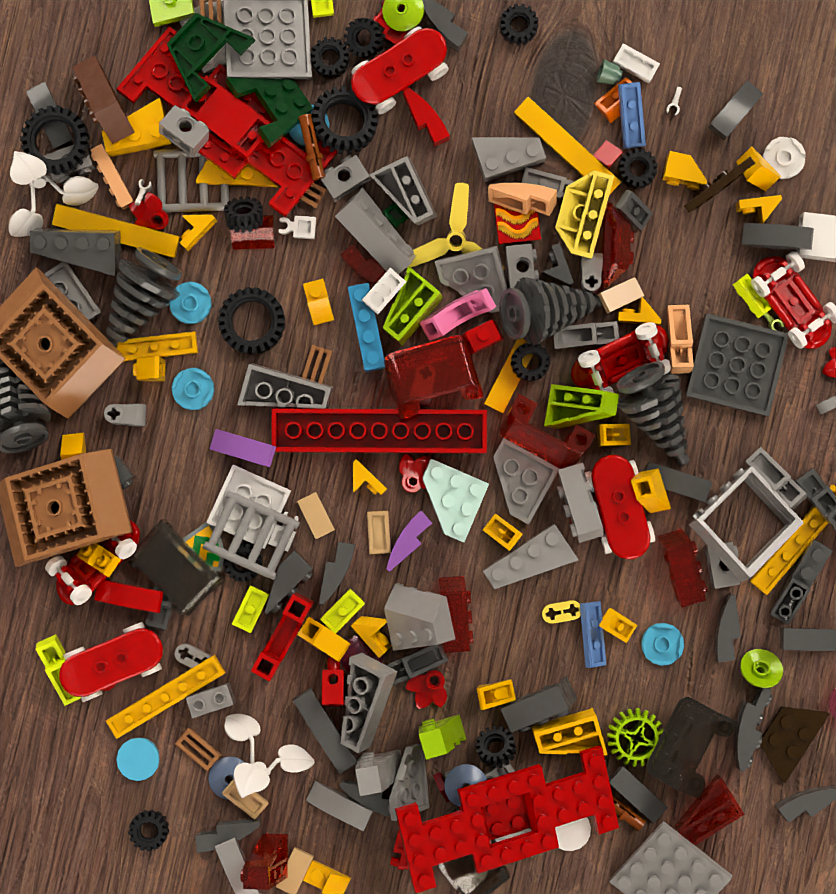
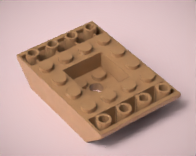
(78, 352)
(88, 502)

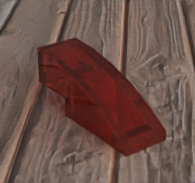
(367, 270)

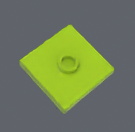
(170, 11)

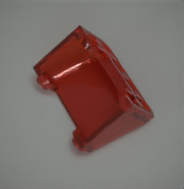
(431, 372)

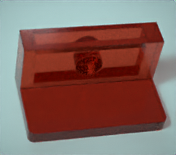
(258, 239)

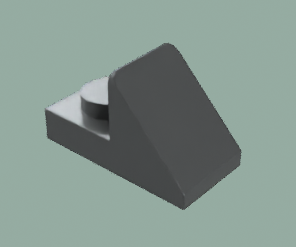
(633, 210)
(561, 272)

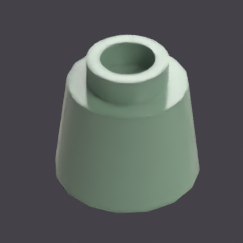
(609, 73)

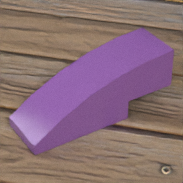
(242, 448)
(408, 540)

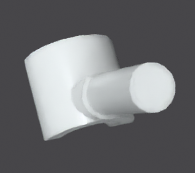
(675, 101)
(143, 190)

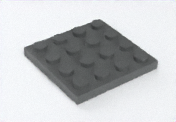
(737, 364)

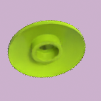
(404, 20)
(764, 661)

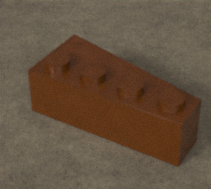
(101, 99)

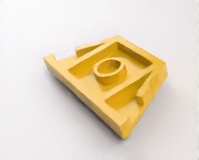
(249, 176)

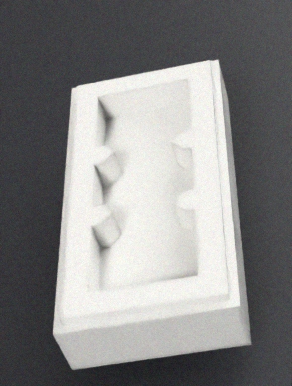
(636, 63)
(383, 291)

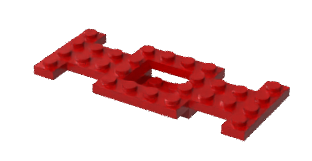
(230, 119)
(503, 808)

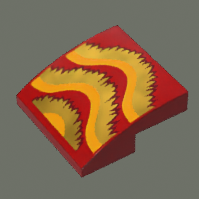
(515, 226)

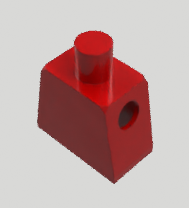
(483, 336)
(333, 694)

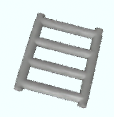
(183, 206)
(249, 563)

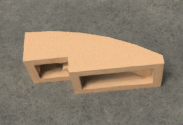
(523, 197)
(680, 339)

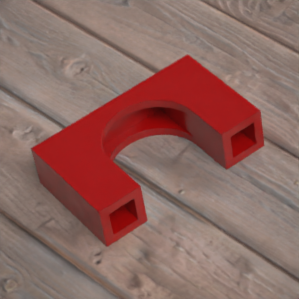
(283, 636)

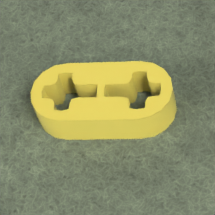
(563, 616)

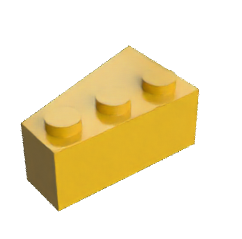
(146, 128)
(569, 734)

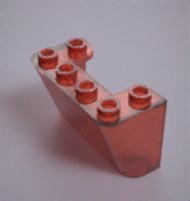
(558, 453)

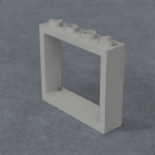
(775, 504)

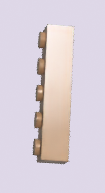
(111, 176)

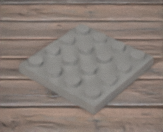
(280, 38)
(669, 866)

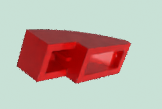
(426, 117)
(129, 596)

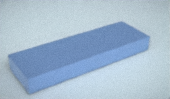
(631, 115)
(592, 634)

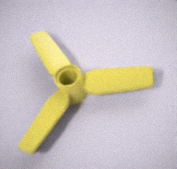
(458, 221)

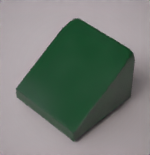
(395, 215)

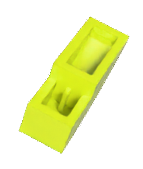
(52, 656)

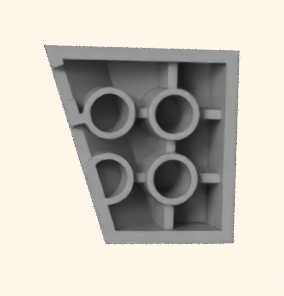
(417, 618)

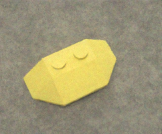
(583, 212)

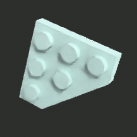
(453, 497)

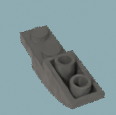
(799, 581)
(745, 735)

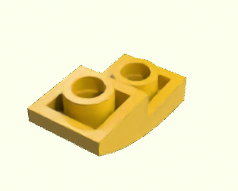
(99, 558)

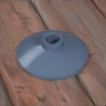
(218, 772)
(460, 775)

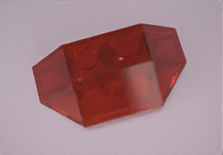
(616, 246)

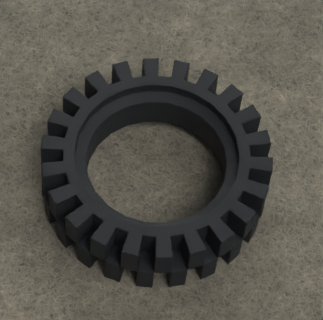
(54, 114)
(336, 141)
(251, 295)

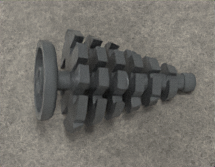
(140, 293)
(541, 309)
(656, 407)
(20, 415)

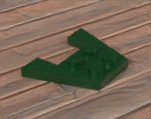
(197, 44)
(280, 99)

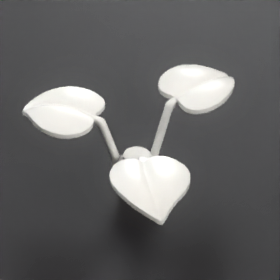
(32, 170)
(255, 776)

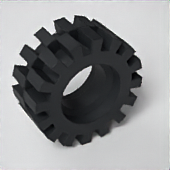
(525, 13)
(352, 37)
(329, 70)
(646, 159)
(243, 214)
(523, 373)
(237, 574)
(499, 757)
(139, 839)

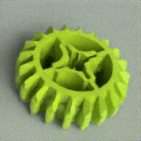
(632, 746)

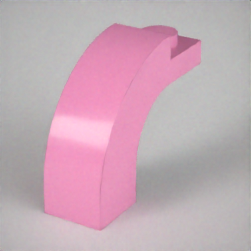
(457, 312)

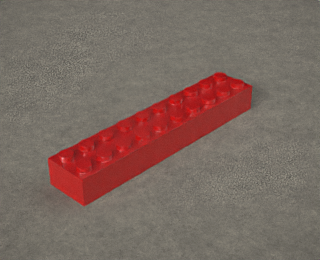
(379, 431)

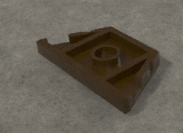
(721, 182)
(790, 737)

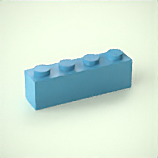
(366, 329)

